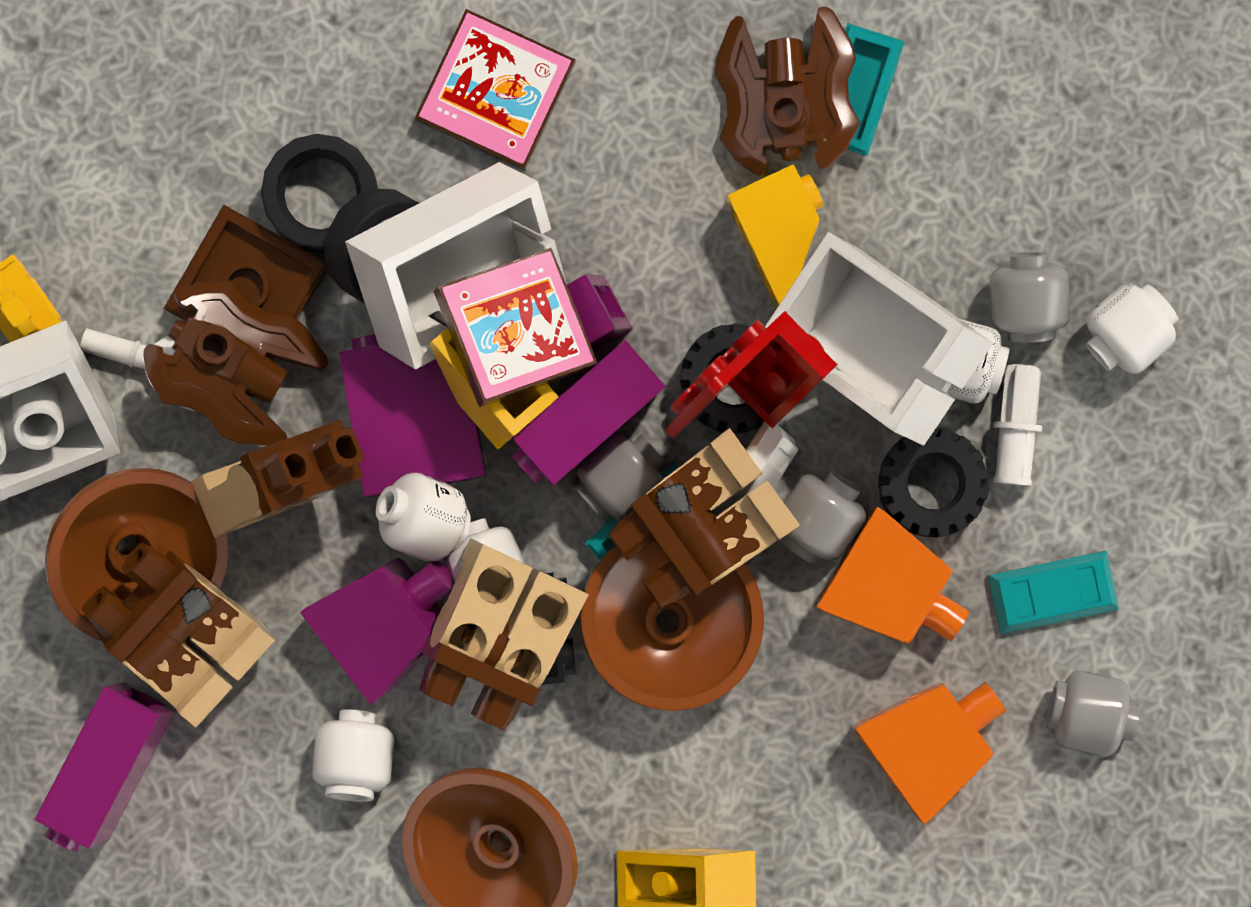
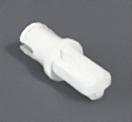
(1017, 425)

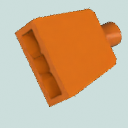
(892, 584)
(931, 743)

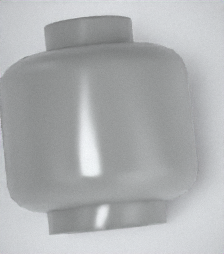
(1030, 298)
(618, 475)
(826, 516)
(1092, 713)

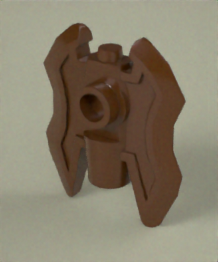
(787, 101)
(224, 356)

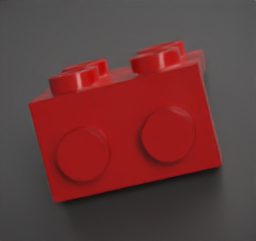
(765, 367)

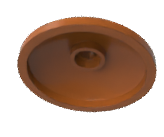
(135, 502)
(678, 670)
(464, 862)

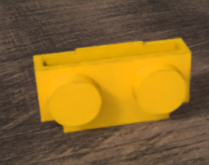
(23, 302)

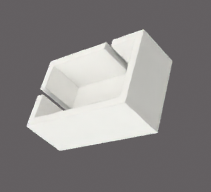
(439, 243)
(886, 336)

